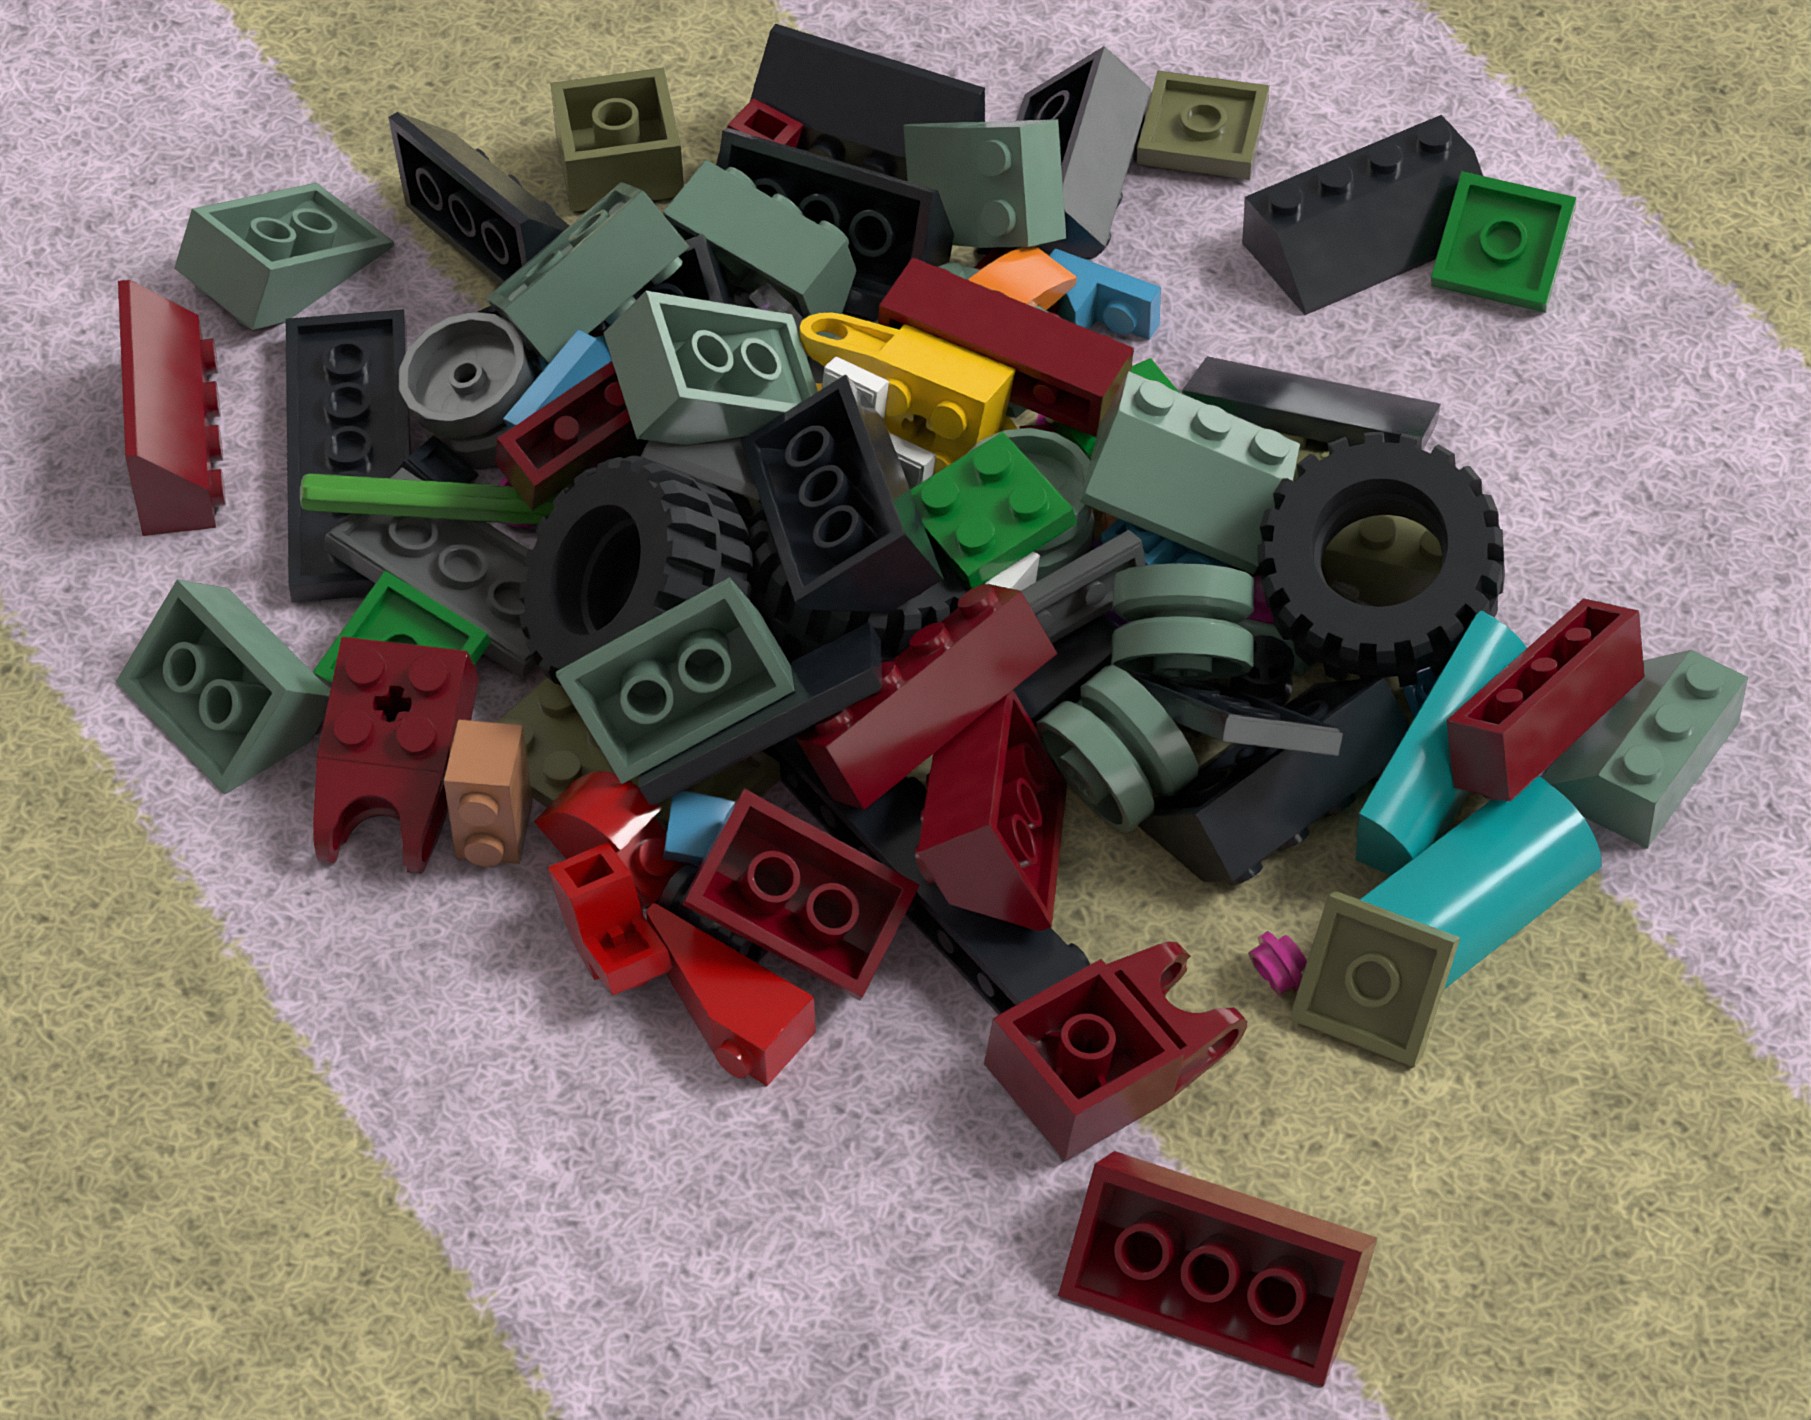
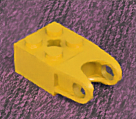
(936, 390)

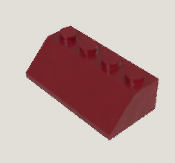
(169, 413)
(995, 819)
(1216, 1266)

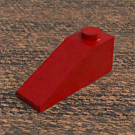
(740, 1007)

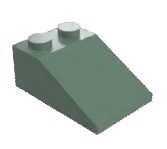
(993, 179)
(276, 251)
(706, 368)

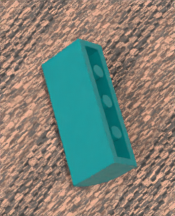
(1416, 791)
(1495, 872)

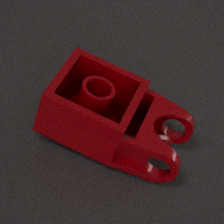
(387, 766)
(1106, 1047)

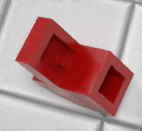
(603, 811)
(607, 920)

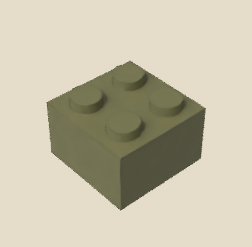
(617, 133)

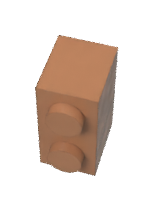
(488, 792)

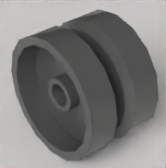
(465, 381)

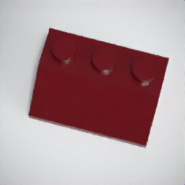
(800, 894)

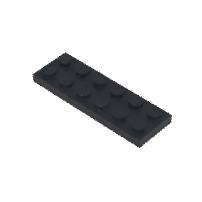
(340, 422)

